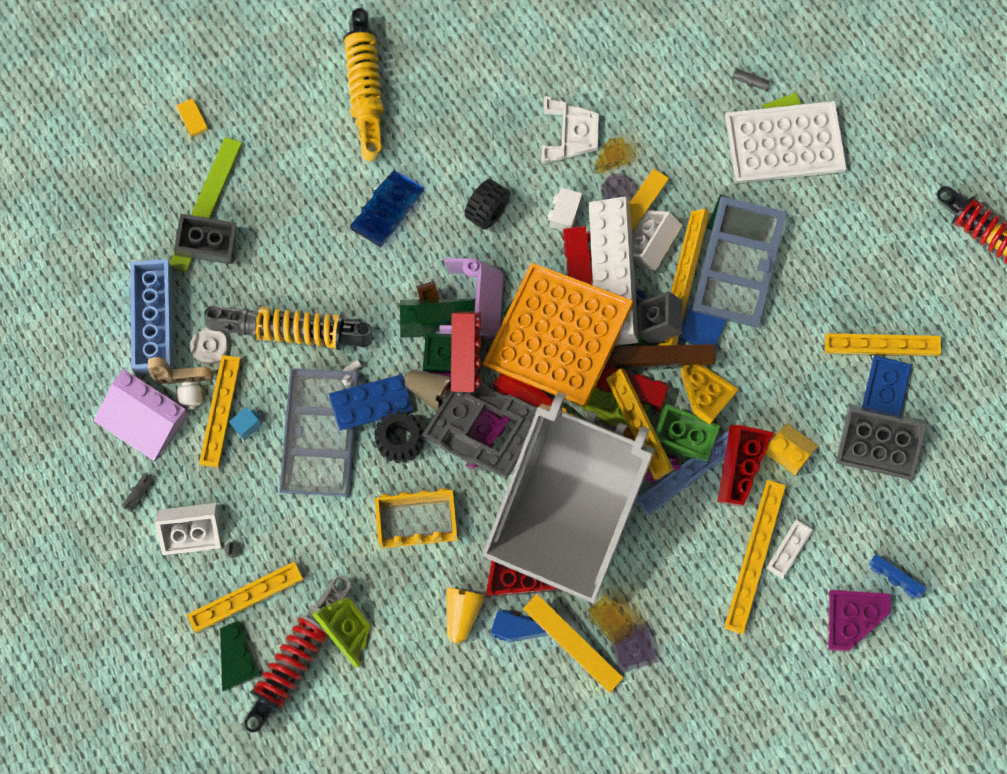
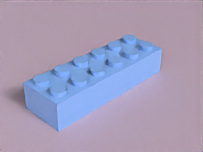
(151, 313)

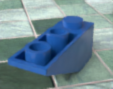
(515, 628)

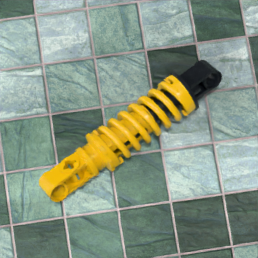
(364, 82)

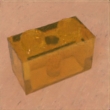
(610, 620)

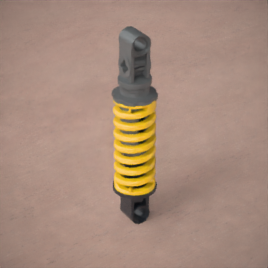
(290, 328)

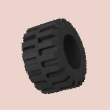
(487, 204)
(404, 451)

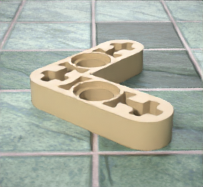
(164, 374)

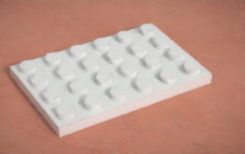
(785, 142)

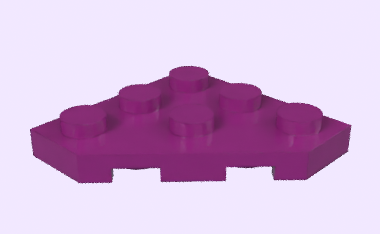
(854, 616)

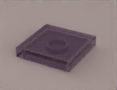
(635, 650)

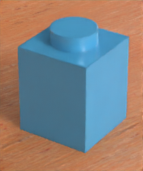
(245, 422)

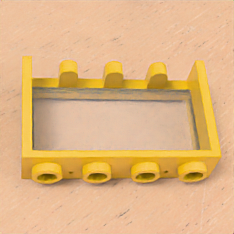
(415, 518)

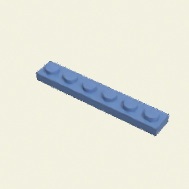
(682, 478)

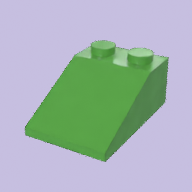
(685, 433)

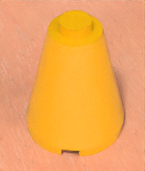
(462, 612)

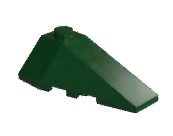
(427, 315)

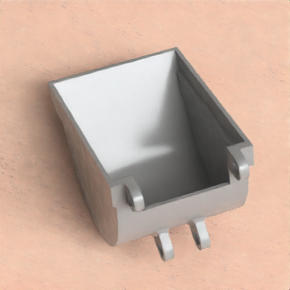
(569, 500)

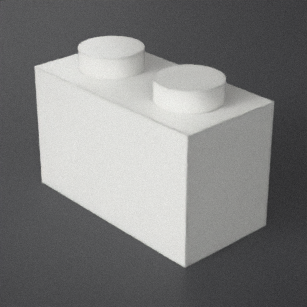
(565, 210)

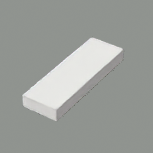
(789, 549)

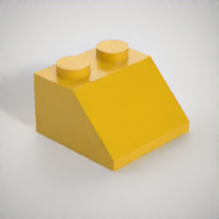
(791, 449)

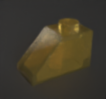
(612, 155)

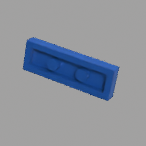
(896, 577)

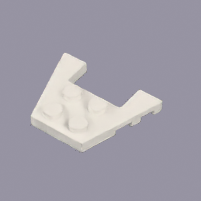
(578, 131)

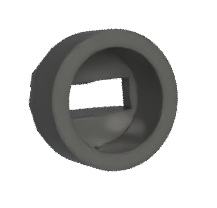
(236, 549)

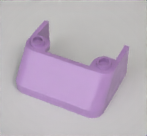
(488, 293)

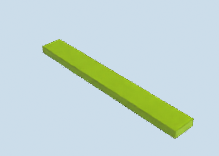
(211, 190)

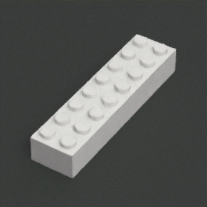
(614, 256)

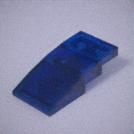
(386, 208)

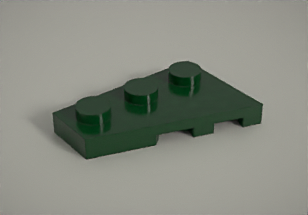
(236, 657)

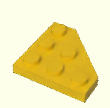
(706, 391)

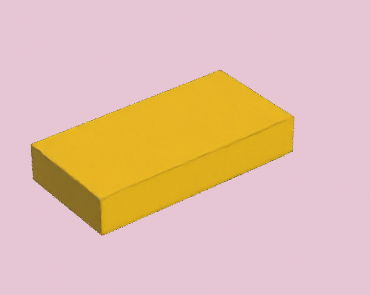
(192, 117)

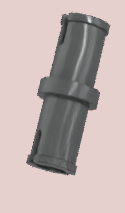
(750, 79)
(137, 492)

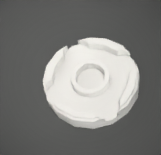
(207, 351)

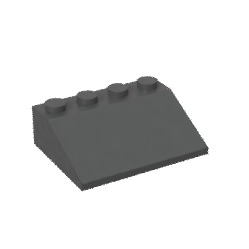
(881, 441)

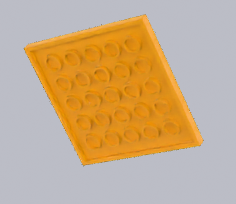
(558, 334)

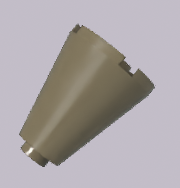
(428, 387)

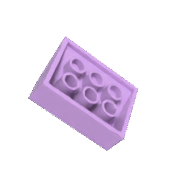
(140, 415)

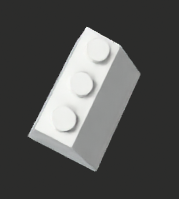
(653, 238)
(188, 529)

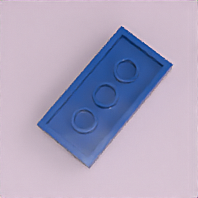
(369, 402)

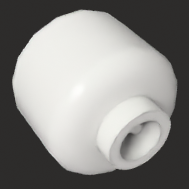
(189, 395)

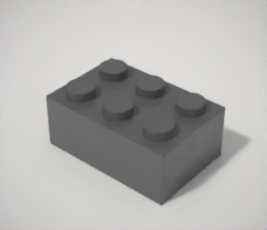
(205, 238)

